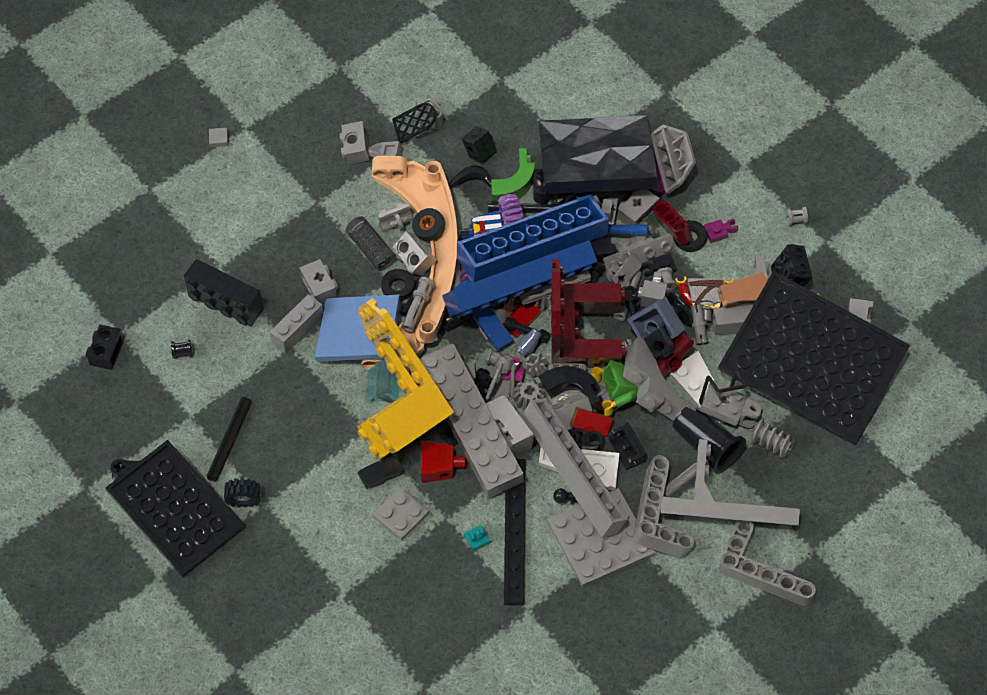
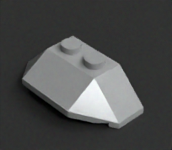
(673, 156)

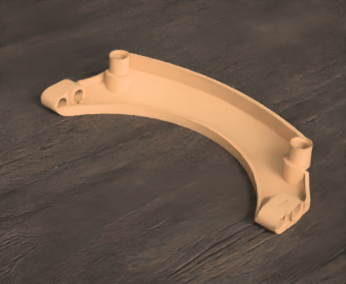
(422, 189)

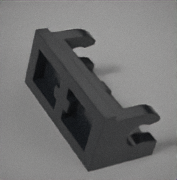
(628, 446)

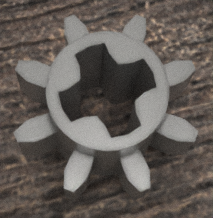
(535, 364)

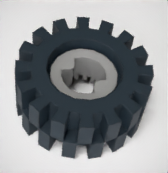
(242, 492)

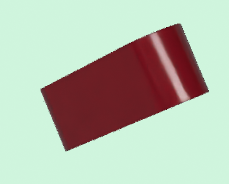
(672, 221)

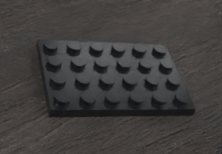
(174, 508)

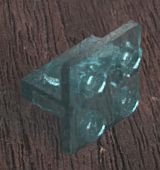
(381, 384)

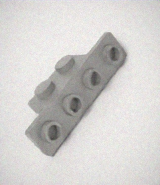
(642, 247)

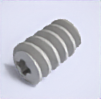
(773, 440)

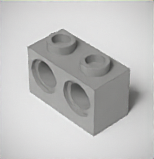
(416, 252)

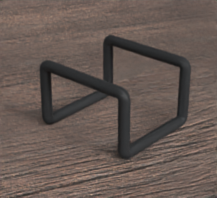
(708, 379)

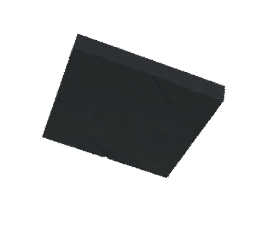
(597, 155)

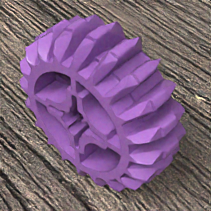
(510, 208)

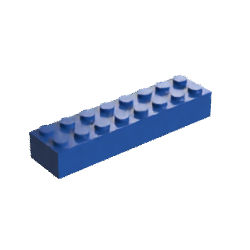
(532, 238)
(517, 280)

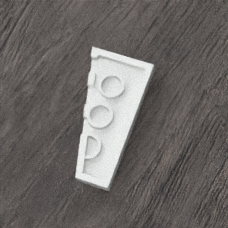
(691, 378)

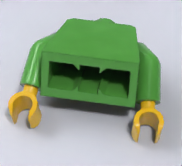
(618, 388)

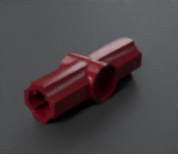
(673, 361)

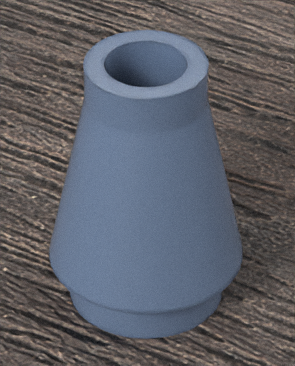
(528, 343)

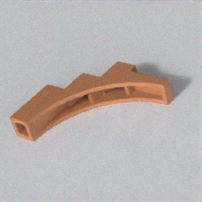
(742, 291)

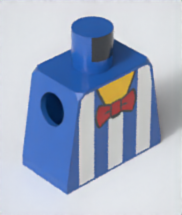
(482, 224)

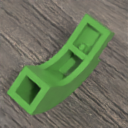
(517, 184)

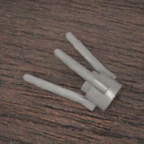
(503, 365)

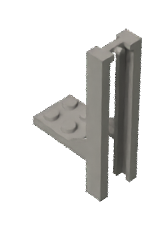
(705, 506)

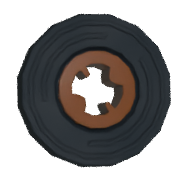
(431, 232)

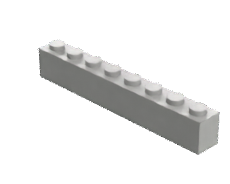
(574, 467)

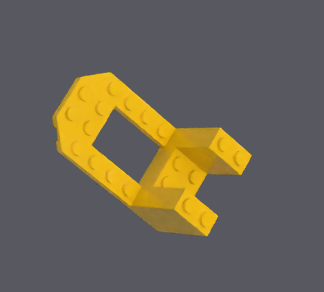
(420, 405)

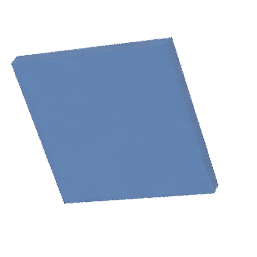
(343, 332)

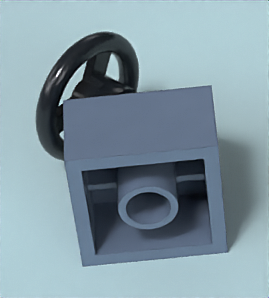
(660, 314)

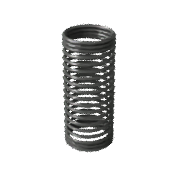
(382, 255)

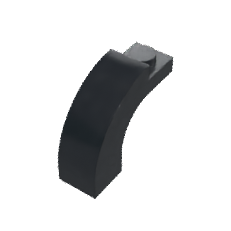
(572, 378)

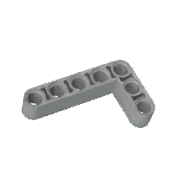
(657, 535)
(760, 570)

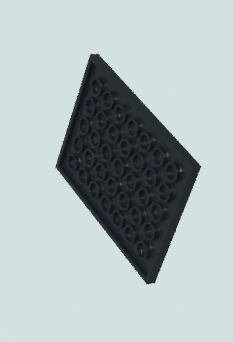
(814, 357)

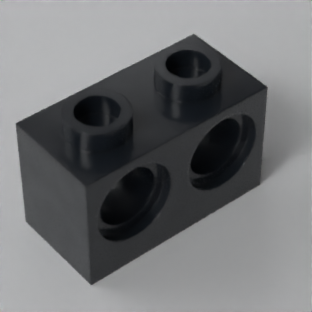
(108, 347)

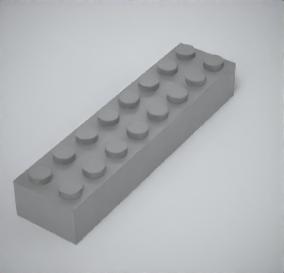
(473, 423)

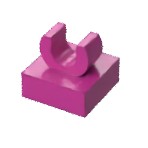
(519, 371)

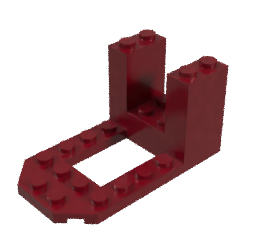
(566, 304)

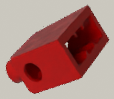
(438, 461)

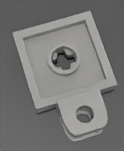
(735, 408)

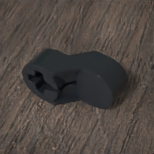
(538, 187)

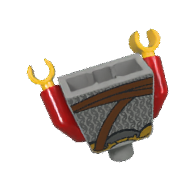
(702, 291)

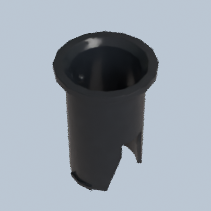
(724, 445)

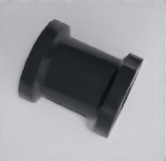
(182, 348)

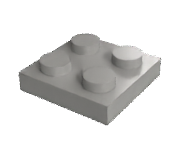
(400, 514)

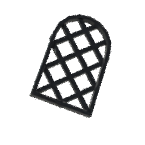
(420, 130)

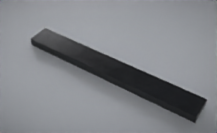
(514, 542)

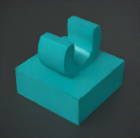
(477, 538)

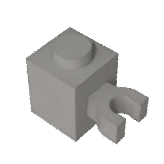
(652, 290)

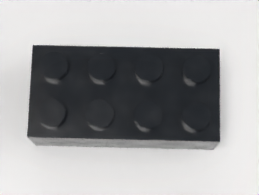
(223, 293)

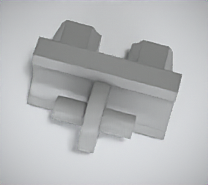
(395, 217)

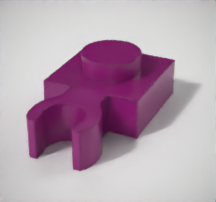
(718, 230)

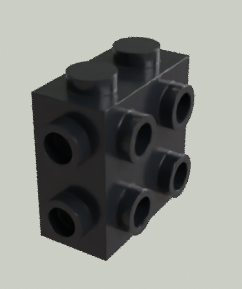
(793, 264)

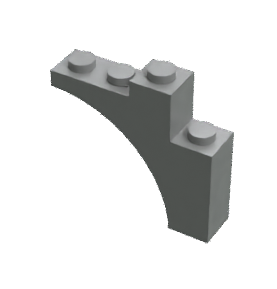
(731, 319)
(652, 387)

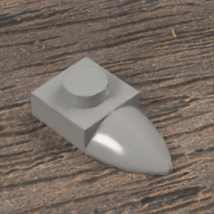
(385, 149)

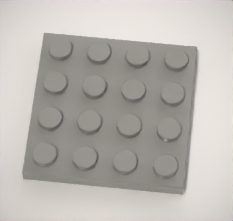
(588, 552)

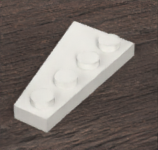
(603, 463)

